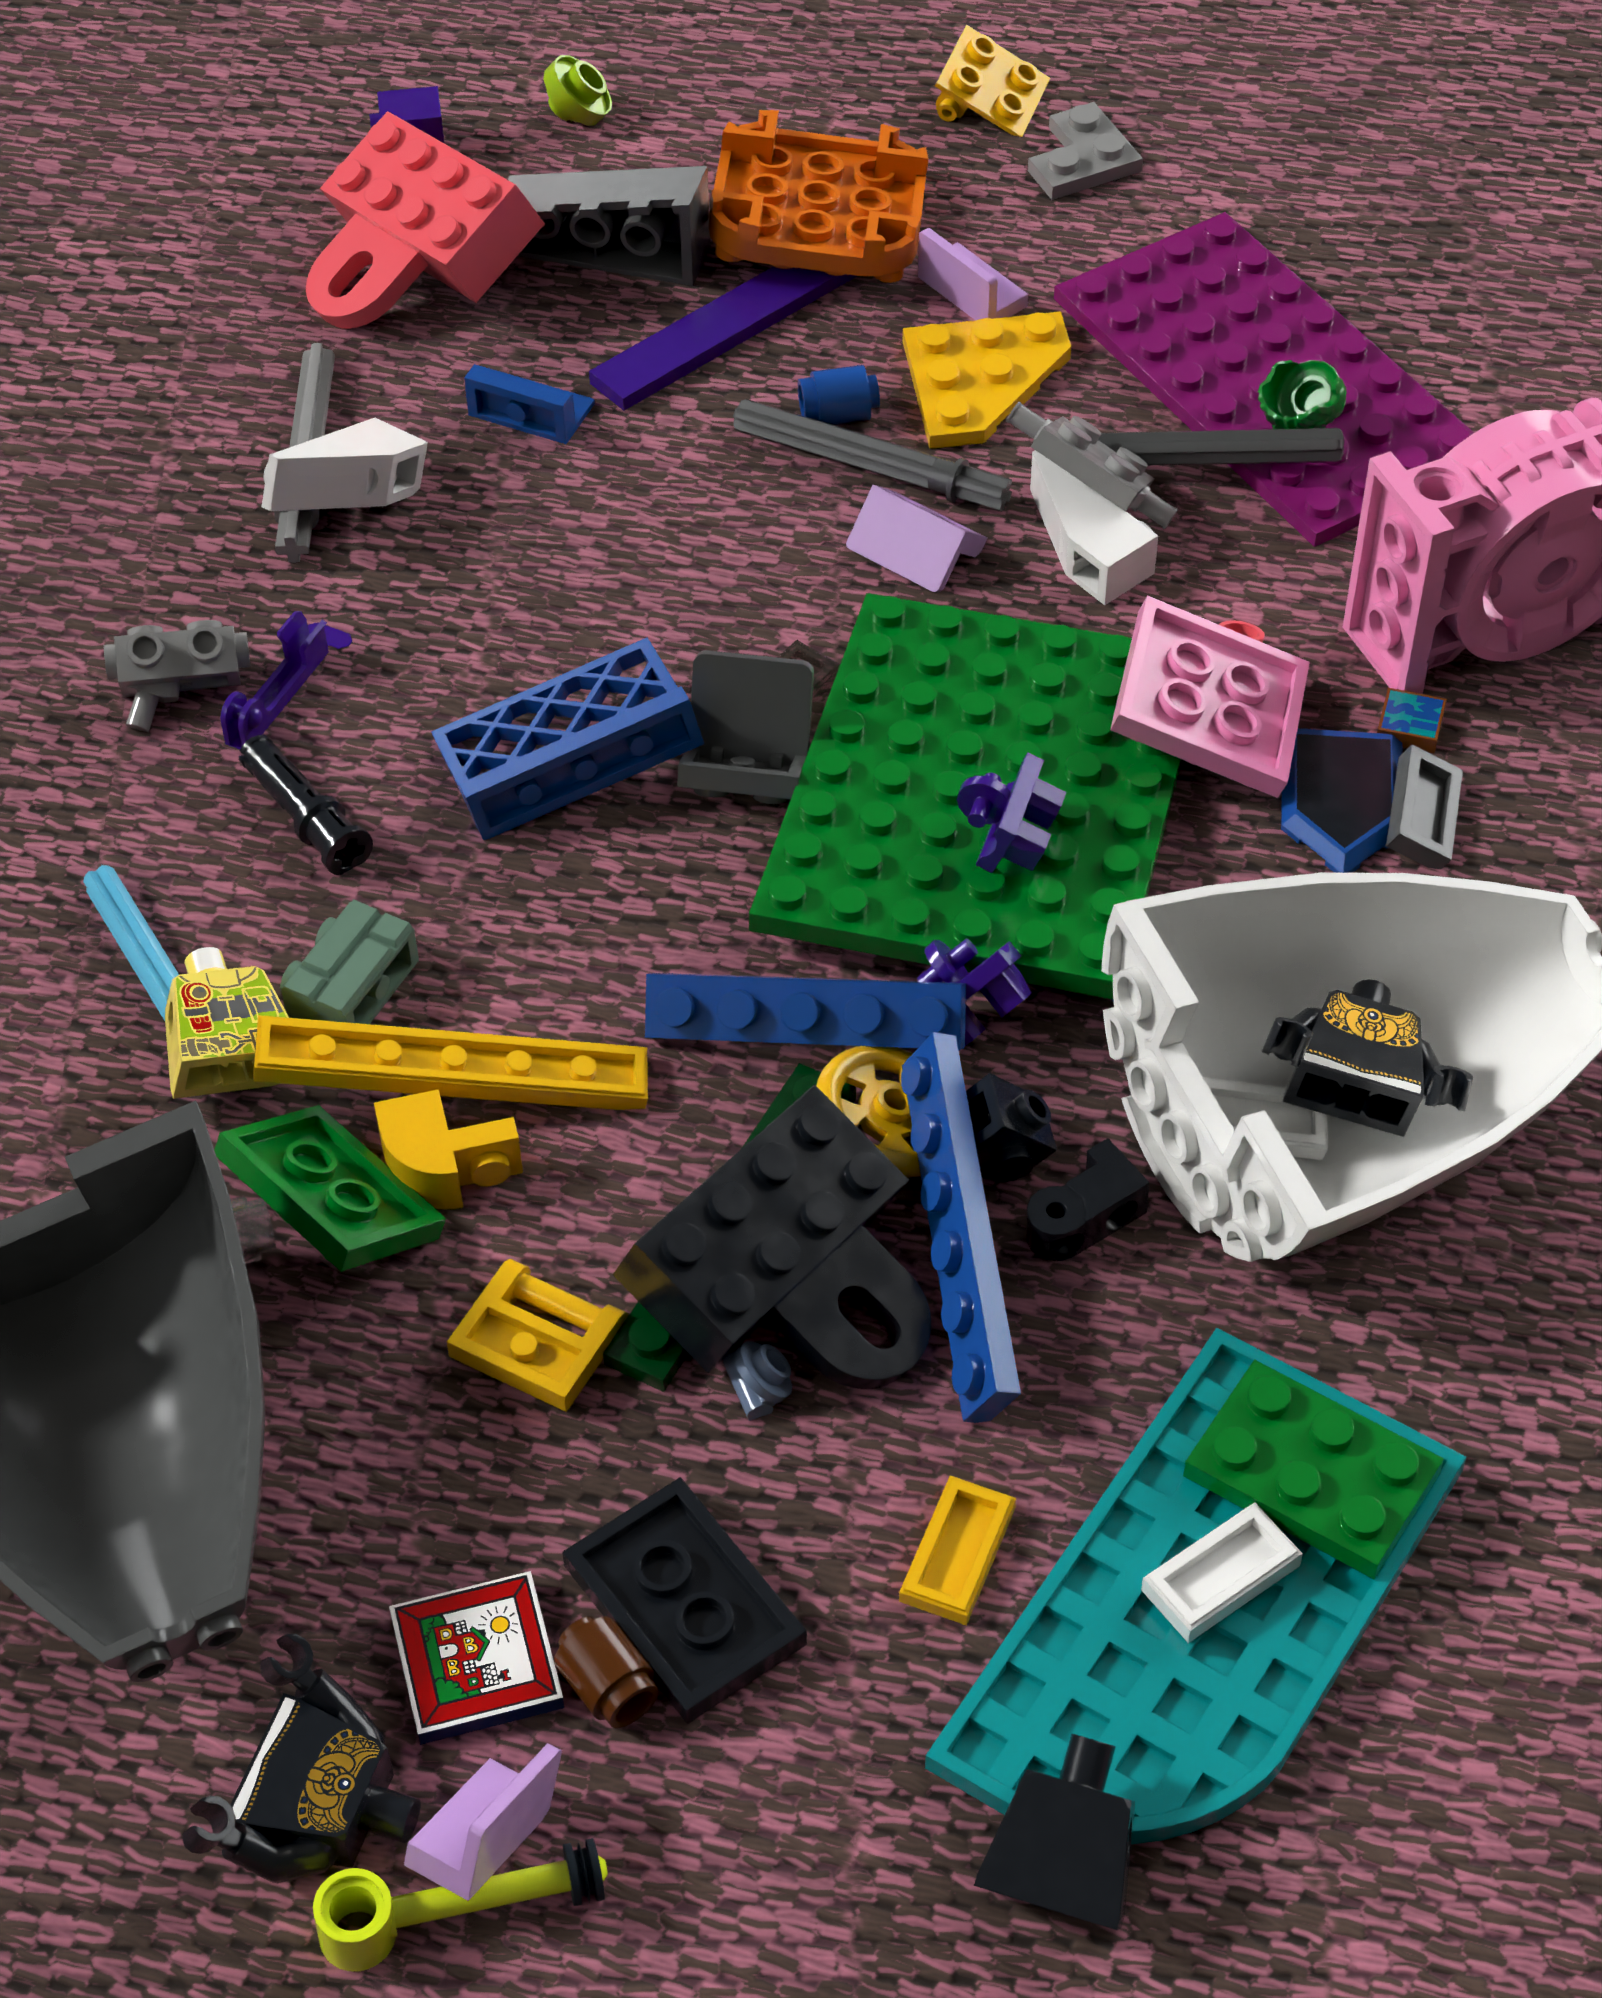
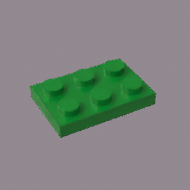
(329, 1187)
(1314, 1468)

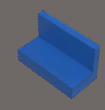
(525, 404)

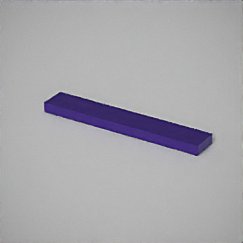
(709, 332)

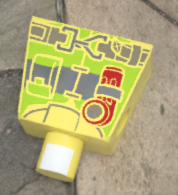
(214, 1025)

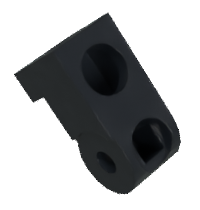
(1088, 1207)

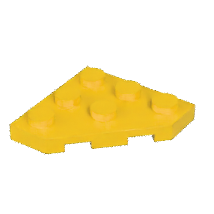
(979, 370)

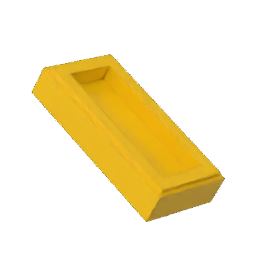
(957, 1550)

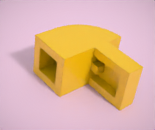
(439, 1159)

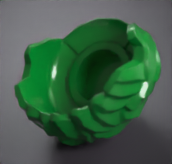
(1302, 395)

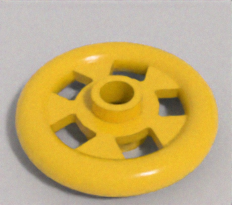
(882, 1105)

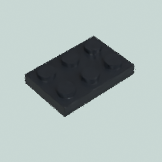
(685, 1599)

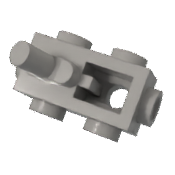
(162, 664)

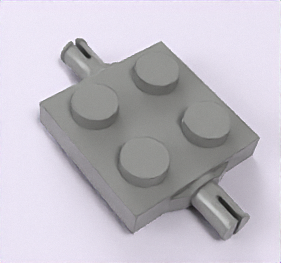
(1077, 450)

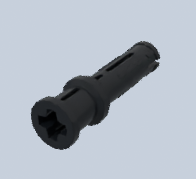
(316, 817)

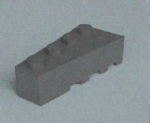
(622, 220)

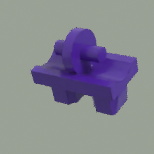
(991, 802)
(994, 977)

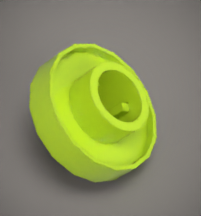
(576, 90)

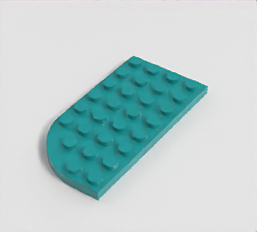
(1095, 1658)

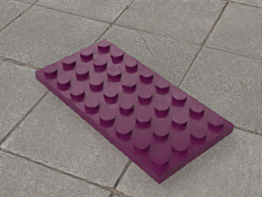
(1207, 323)

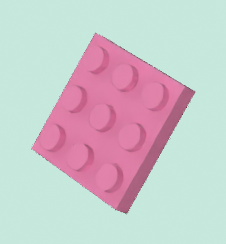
(1211, 697)

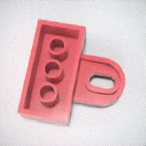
(410, 212)

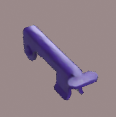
(303, 651)

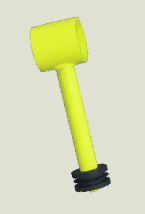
(364, 1891)

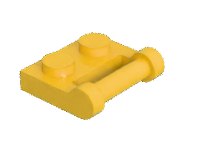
(529, 1349)

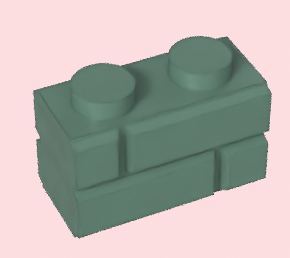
(351, 967)

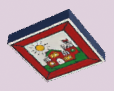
(476, 1657)

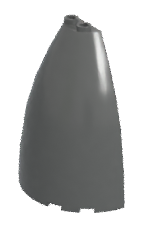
(132, 1401)

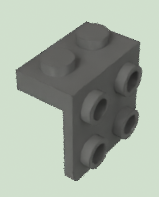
(751, 723)

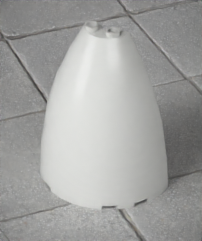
(1204, 971)

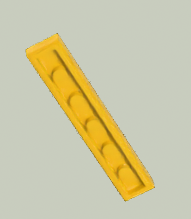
(450, 1061)

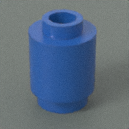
(839, 395)

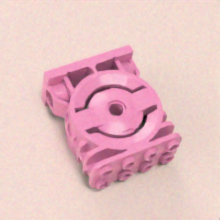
(1481, 547)

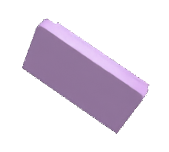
(967, 279)
(911, 538)
(484, 1823)

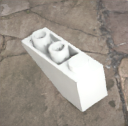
(346, 469)
(1094, 538)

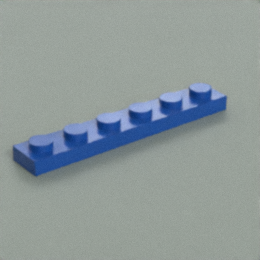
(960, 1230)

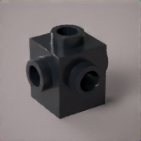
(1009, 1128)

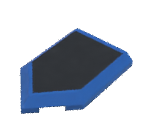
(1340, 794)

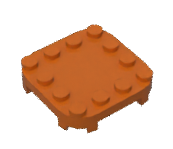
(817, 200)

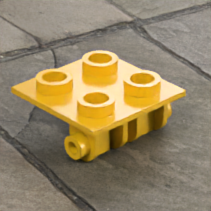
(989, 83)

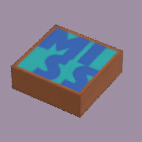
(1412, 718)

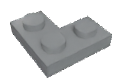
(1090, 156)

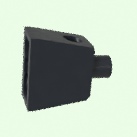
(1066, 1840)

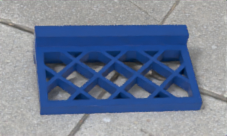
(572, 760)

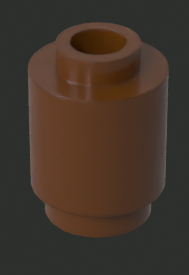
(606, 1670)

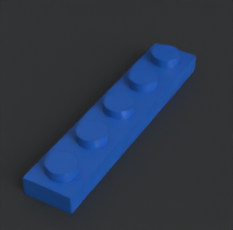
(802, 1010)

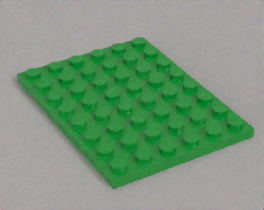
(875, 830)

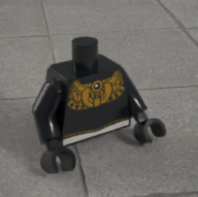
(1364, 1061)
(310, 1784)

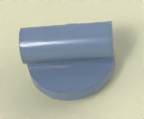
(759, 1377)

